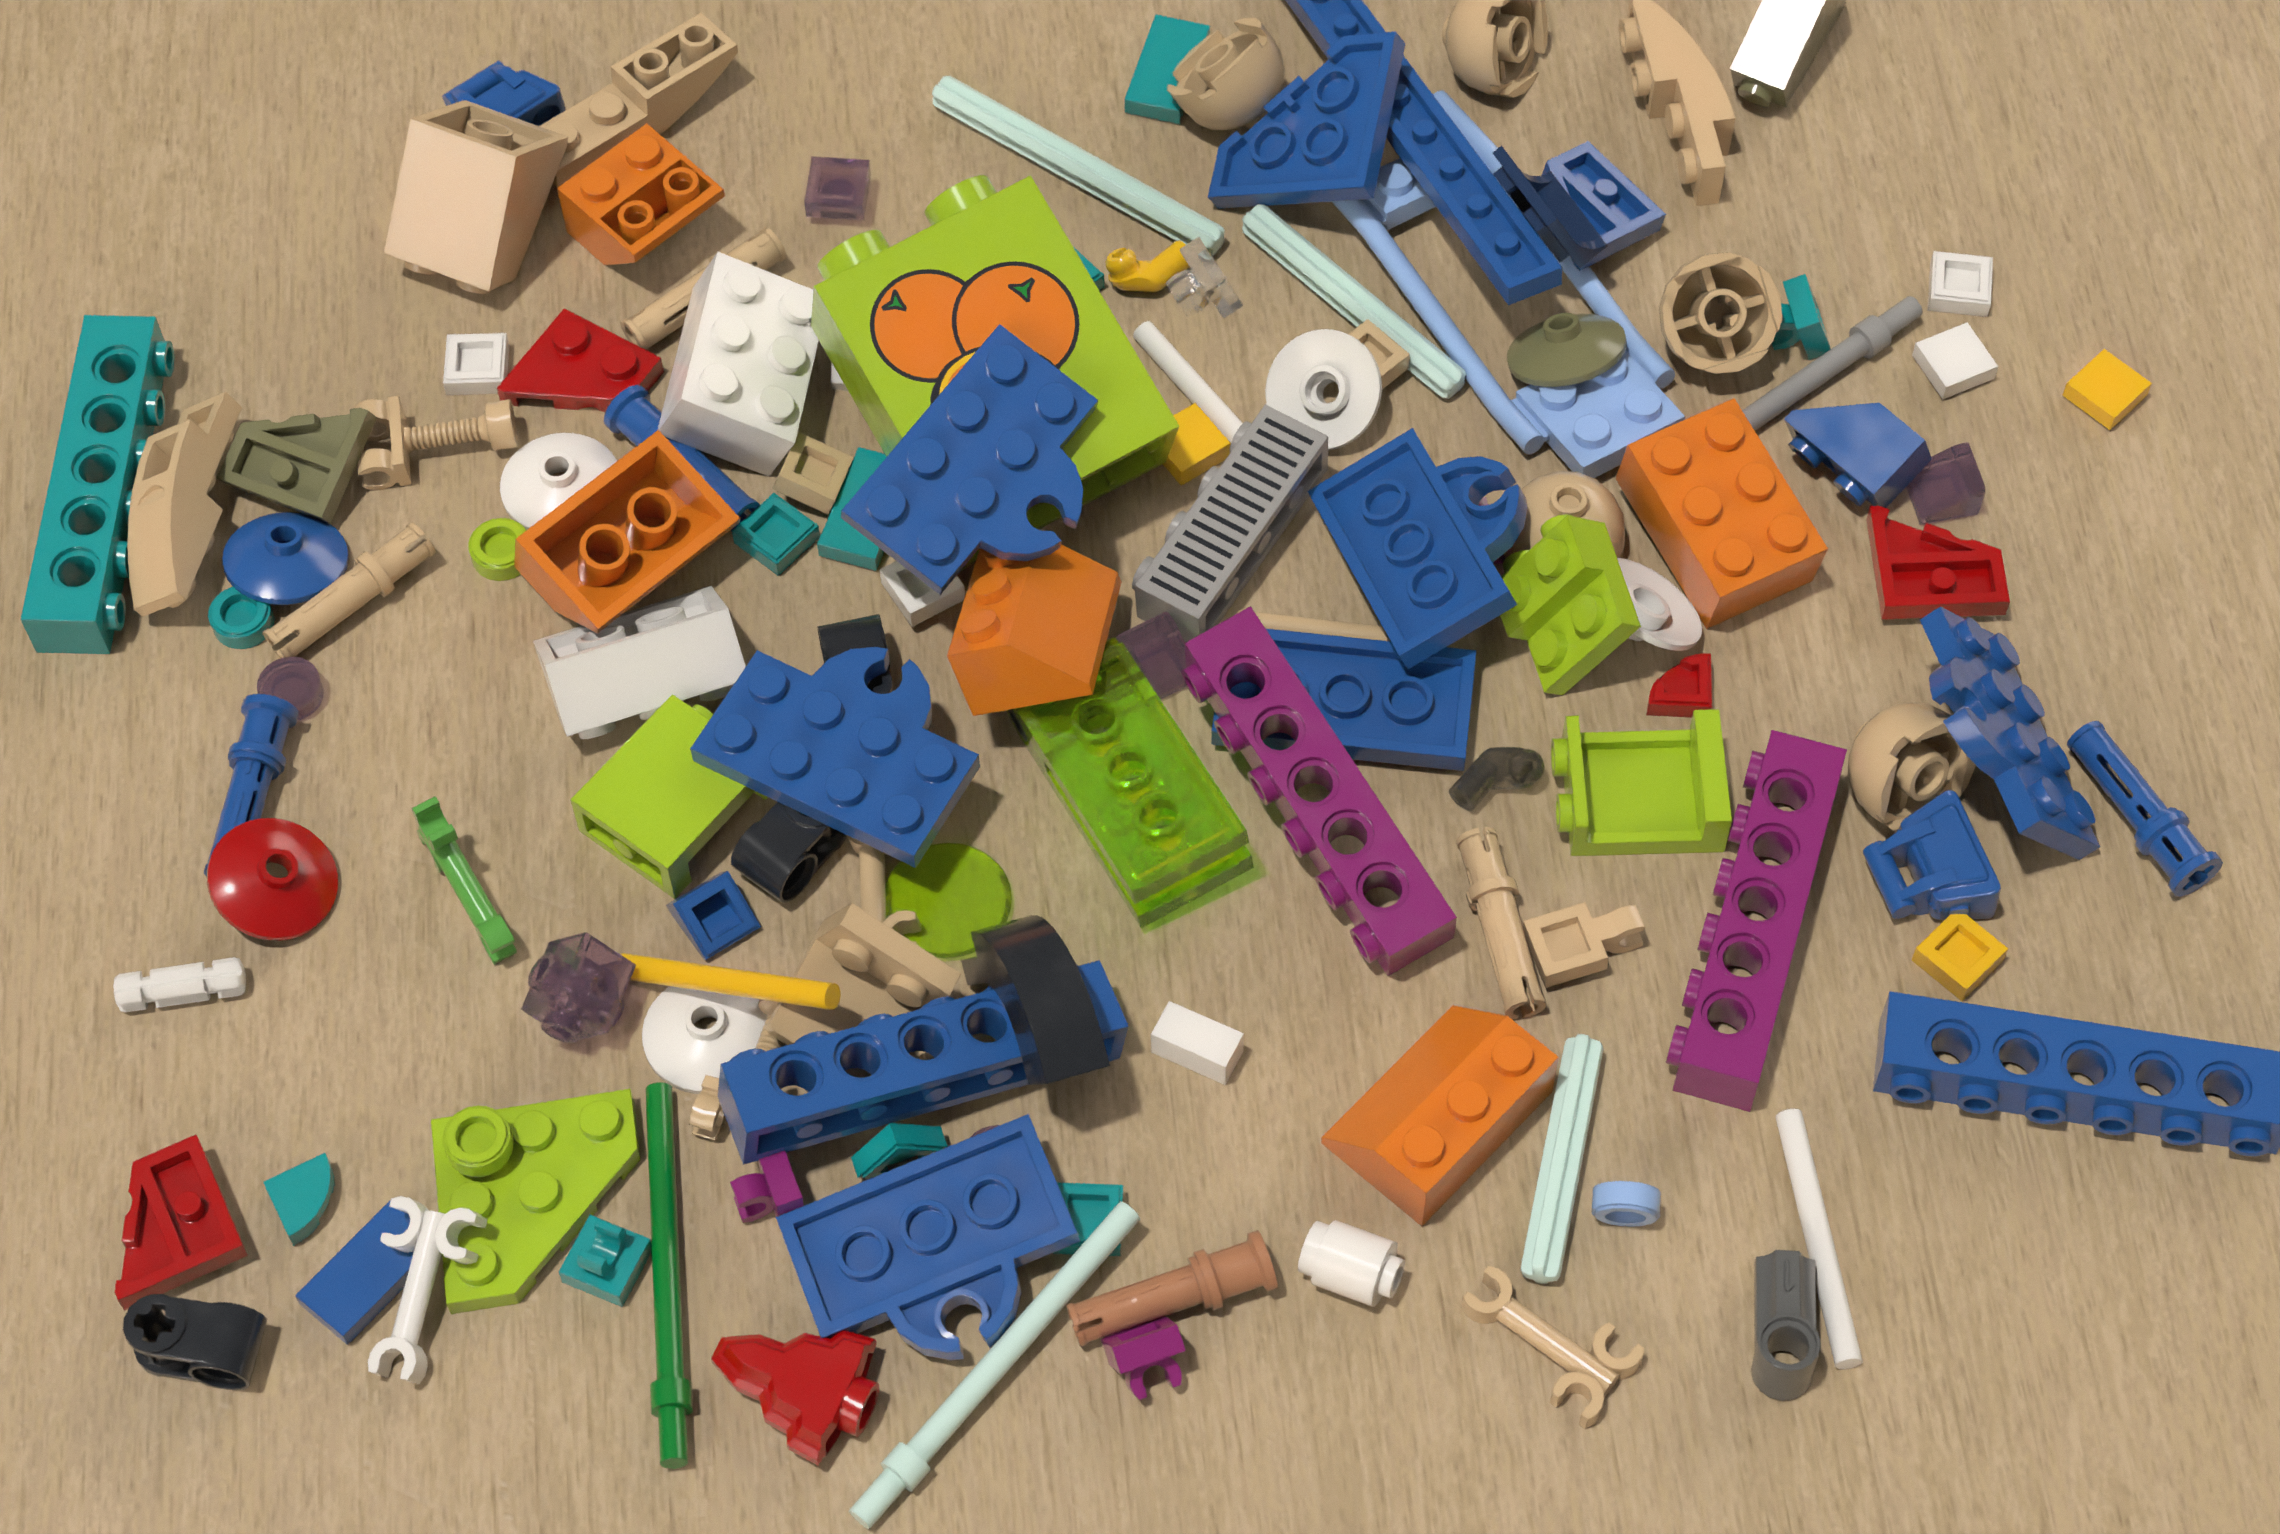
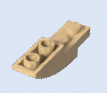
(646, 87)
(1685, 90)
(169, 505)

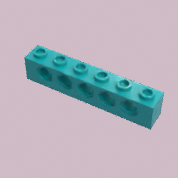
(103, 431)

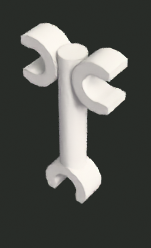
(429, 1237)

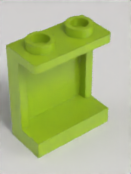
(1643, 789)
(657, 803)

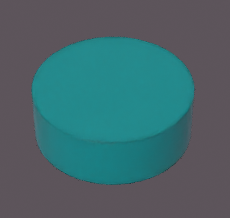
(239, 619)

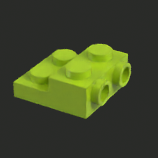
(1568, 600)

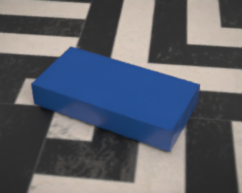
(359, 1278)

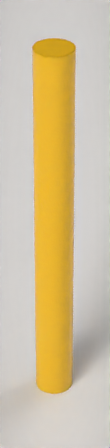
(735, 982)

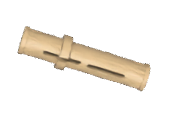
(670, 310)
(350, 592)
(1493, 897)

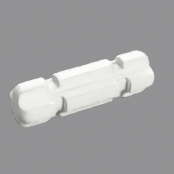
(179, 984)

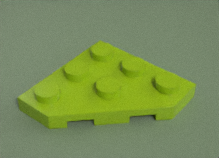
(540, 1199)

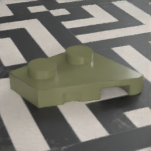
(299, 460)

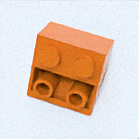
(635, 198)

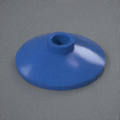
(284, 558)

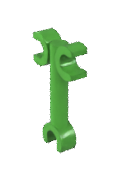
(448, 857)

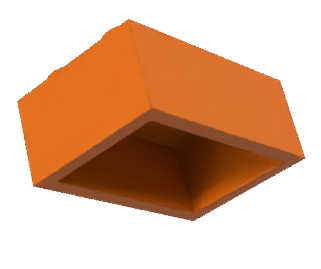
(1720, 513)

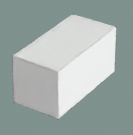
(1197, 1042)

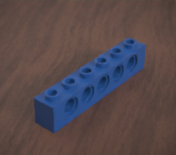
(2108, 1054)
(900, 1086)

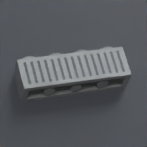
(1232, 522)

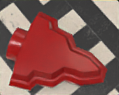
(804, 1385)

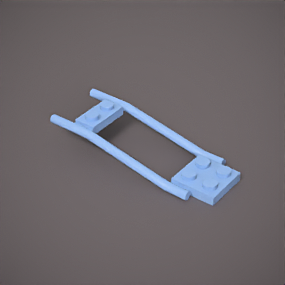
(1582, 421)

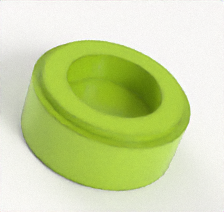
(493, 548)
(478, 1141)

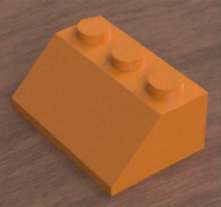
(622, 534)
(1032, 630)
(1444, 1108)

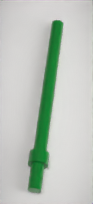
(671, 1391)

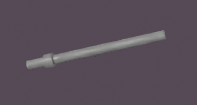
(1864, 340)

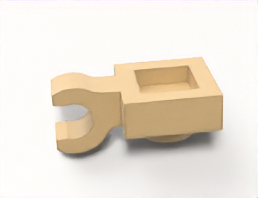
(1575, 944)

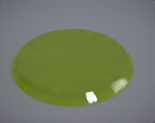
(952, 894)

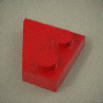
(579, 366)
(1932, 570)
(175, 1223)

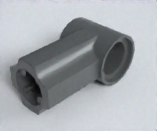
(1784, 1322)

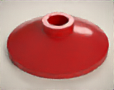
(266, 904)

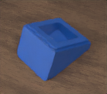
(714, 915)

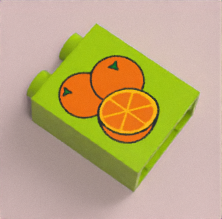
(919, 310)

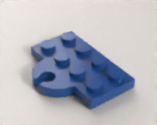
(978, 466)
(1424, 540)
(2002, 732)
(841, 749)
(932, 1240)

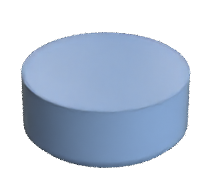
(1626, 1203)

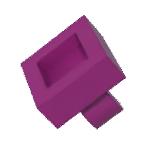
(767, 1191)
(1143, 1347)

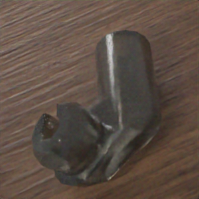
(1497, 770)

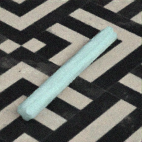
(1351, 298)

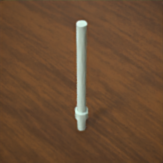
(908, 1462)

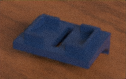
(1550, 212)

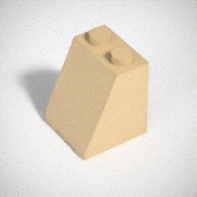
(471, 194)

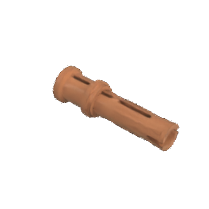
(1204, 1281)

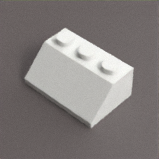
(640, 661)

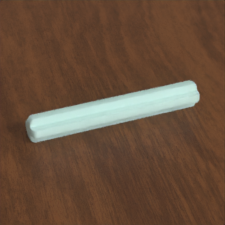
(1562, 1159)

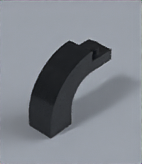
(1042, 997)

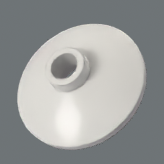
(1308, 366)
(527, 481)
(1662, 609)
(686, 1053)

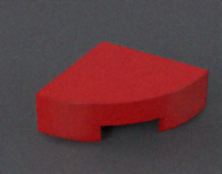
(1683, 688)

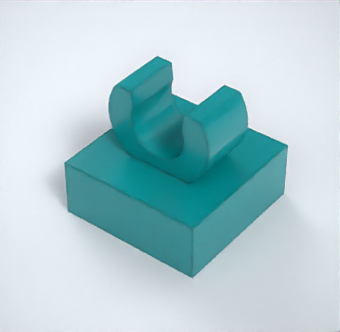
(1801, 320)
(605, 1260)

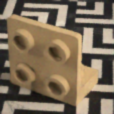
(875, 973)

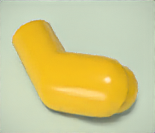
(1145, 275)

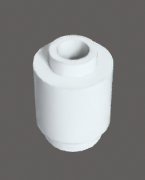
(1351, 1262)

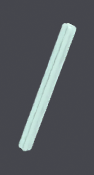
(1075, 164)

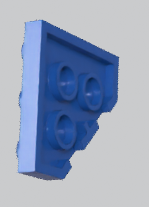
(1319, 133)

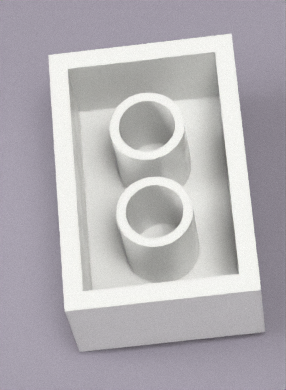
(741, 365)

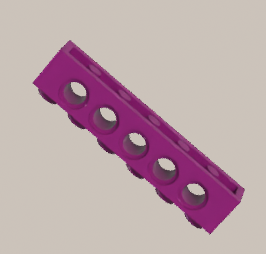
(1245, 652)
(1730, 1065)

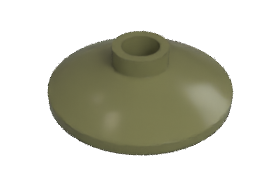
(1566, 350)

